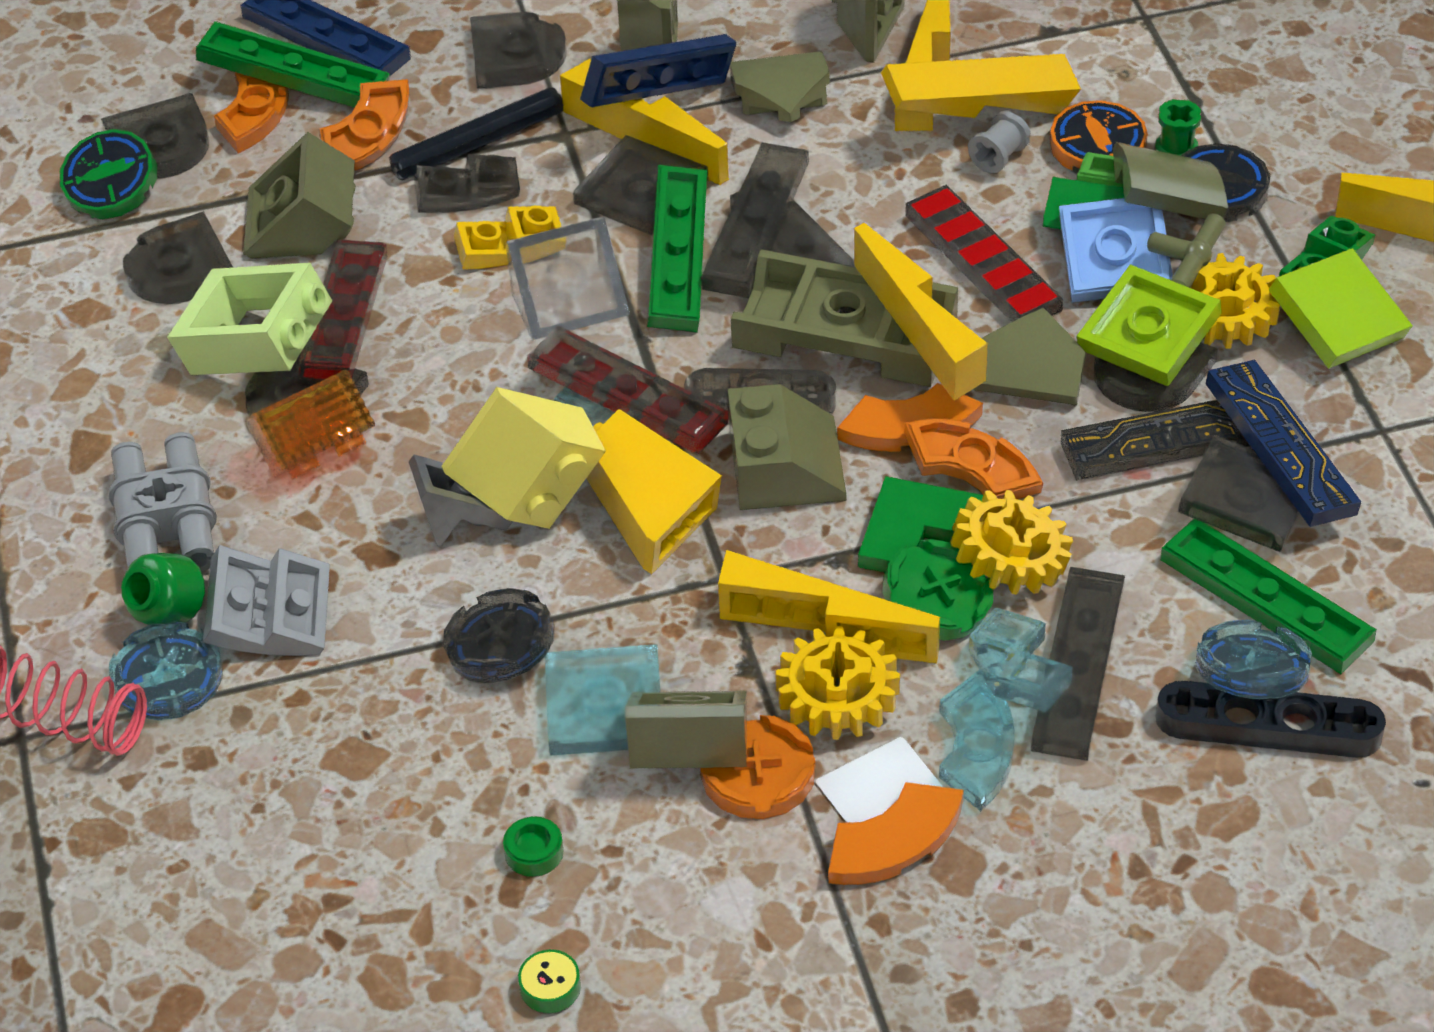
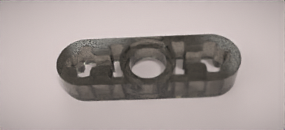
(799, 381)

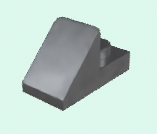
(449, 502)

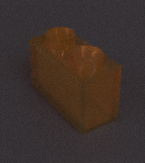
(310, 425)

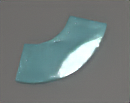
(982, 741)

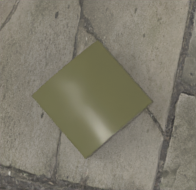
(1169, 181)

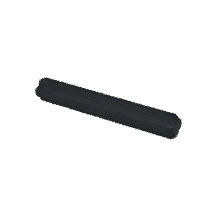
(477, 133)

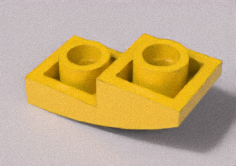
(483, 242)

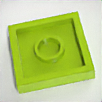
(1340, 308)
(1149, 325)

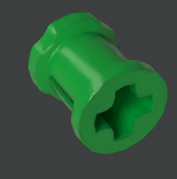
(1178, 126)

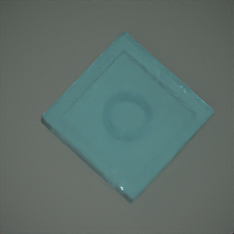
(590, 695)

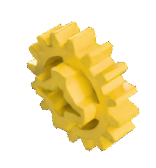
(1237, 289)
(1011, 542)
(809, 682)

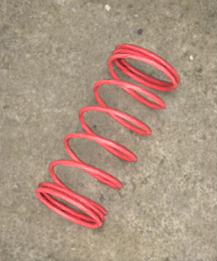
(108, 717)

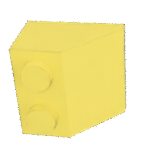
(525, 456)

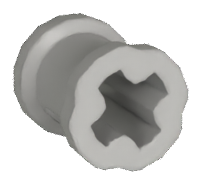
(992, 148)

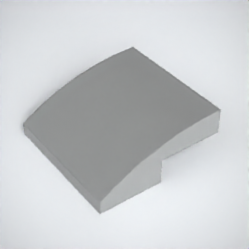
(267, 603)

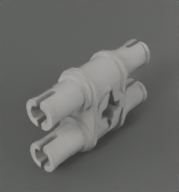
(163, 502)

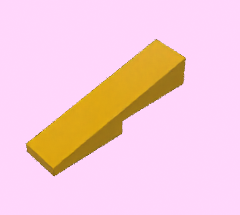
(929, 45)
(968, 85)
(655, 123)
(1388, 203)
(905, 290)
(785, 598)

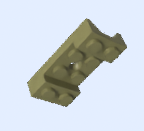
(797, 306)

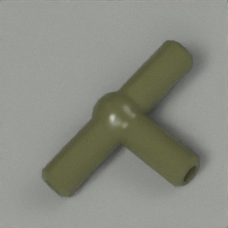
(1193, 253)

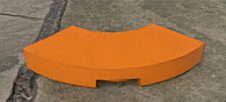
(252, 113)
(372, 124)
(881, 423)
(971, 455)
(897, 838)

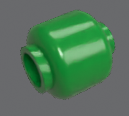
(163, 588)

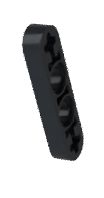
(1269, 727)

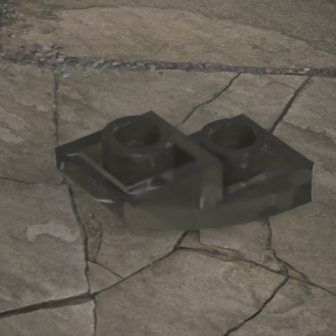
(481, 184)

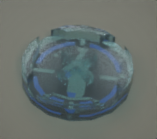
(1253, 661)
(170, 666)

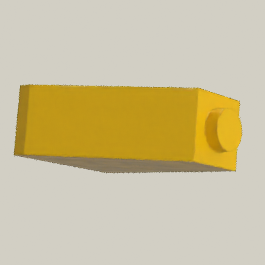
(651, 489)

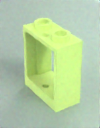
(209, 328)

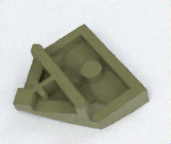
(781, 84)
(1034, 360)

